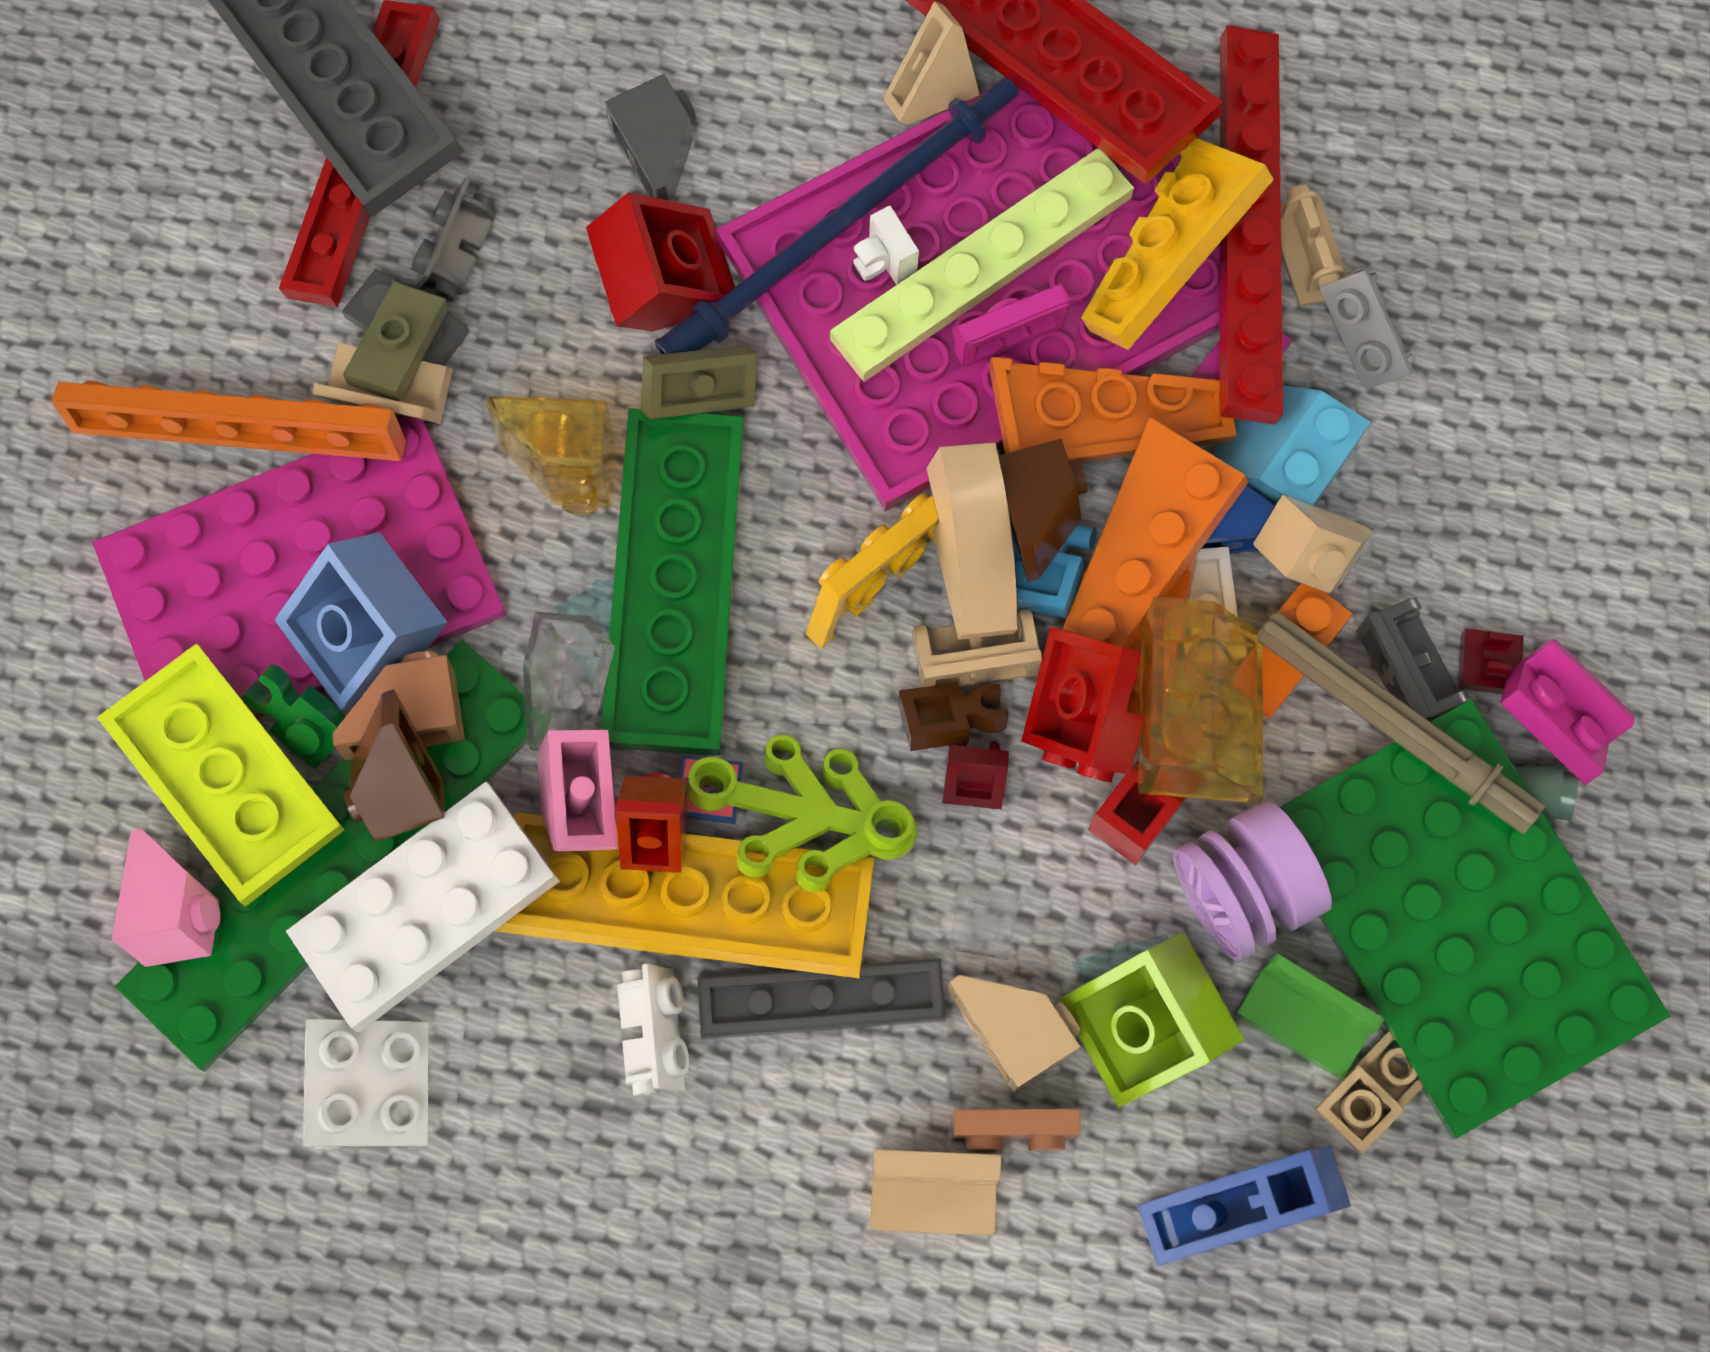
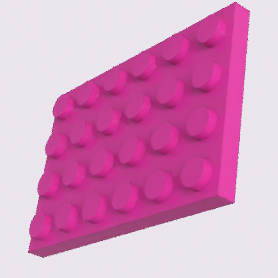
(236, 557)

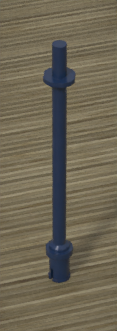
(712, 319)

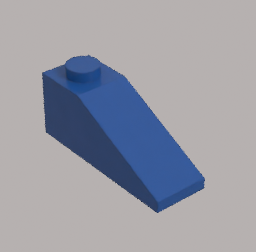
(1244, 1205)

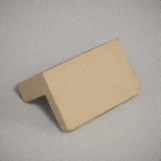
(422, 399)
(934, 1192)

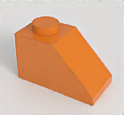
(1316, 615)

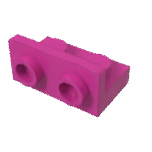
(1566, 709)

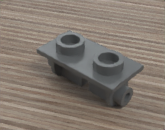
(462, 221)

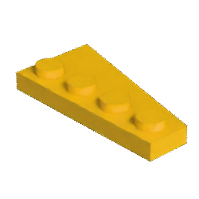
(1186, 224)
(856, 582)

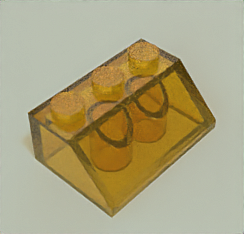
(1200, 703)

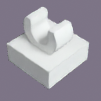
(886, 248)

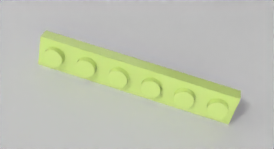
(981, 264)

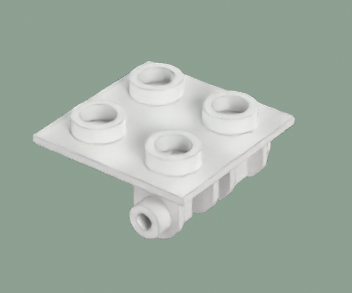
(365, 1084)

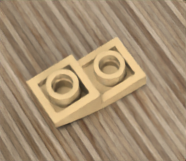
(1370, 1096)

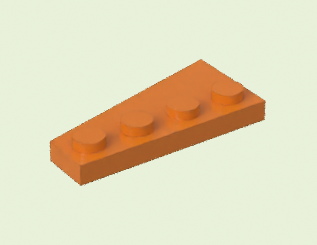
(1101, 410)
(1153, 533)

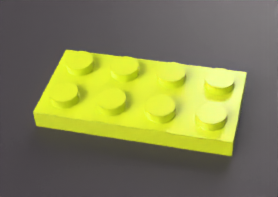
(220, 774)

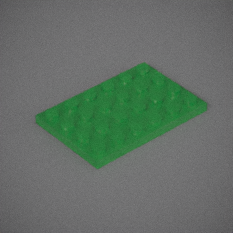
(1468, 932)

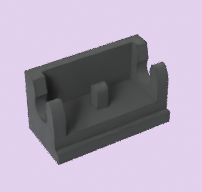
(1409, 660)

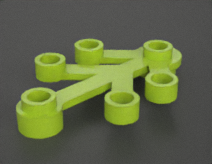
(810, 812)

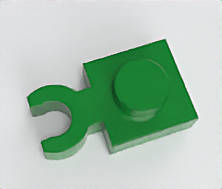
(303, 720)

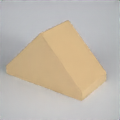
(932, 70)

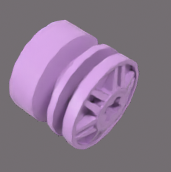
(1254, 878)

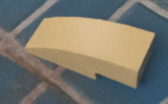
(974, 539)

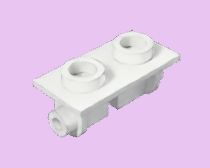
(660, 1058)

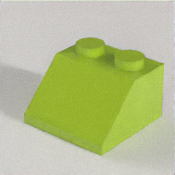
(1152, 1019)

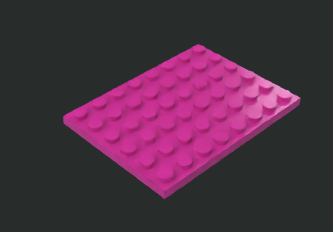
(926, 395)

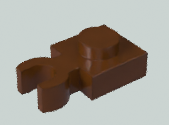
(943, 717)

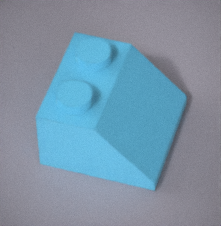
(1299, 451)

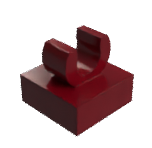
(1487, 659)
(976, 776)

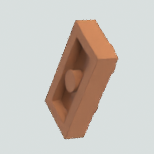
(1042, 1128)

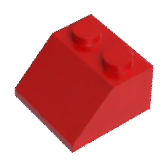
(657, 260)

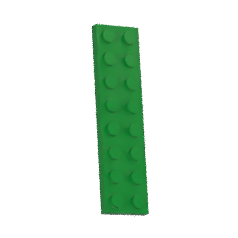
(216, 997)

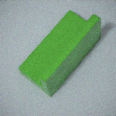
(1308, 1015)

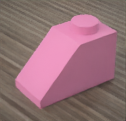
(577, 790)
(162, 907)

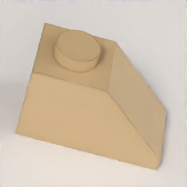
(1311, 543)
(1016, 1027)

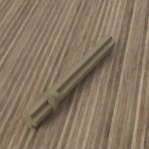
(1401, 723)

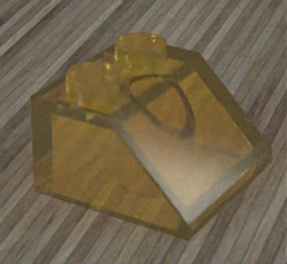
(560, 447)

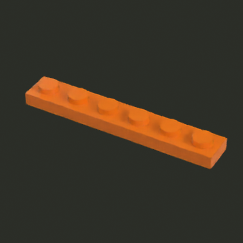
(230, 420)

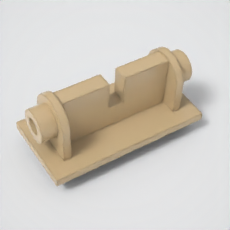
(1308, 245)

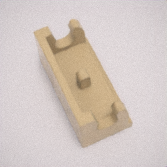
(976, 660)

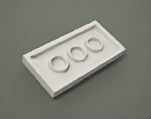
(422, 907)

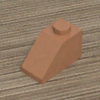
(427, 692)

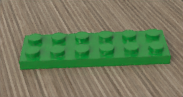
(673, 583)

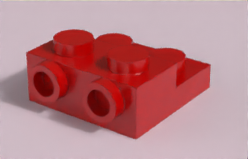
(1083, 705)

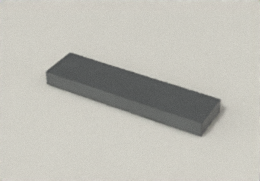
(820, 1002)

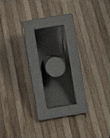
(654, 133)

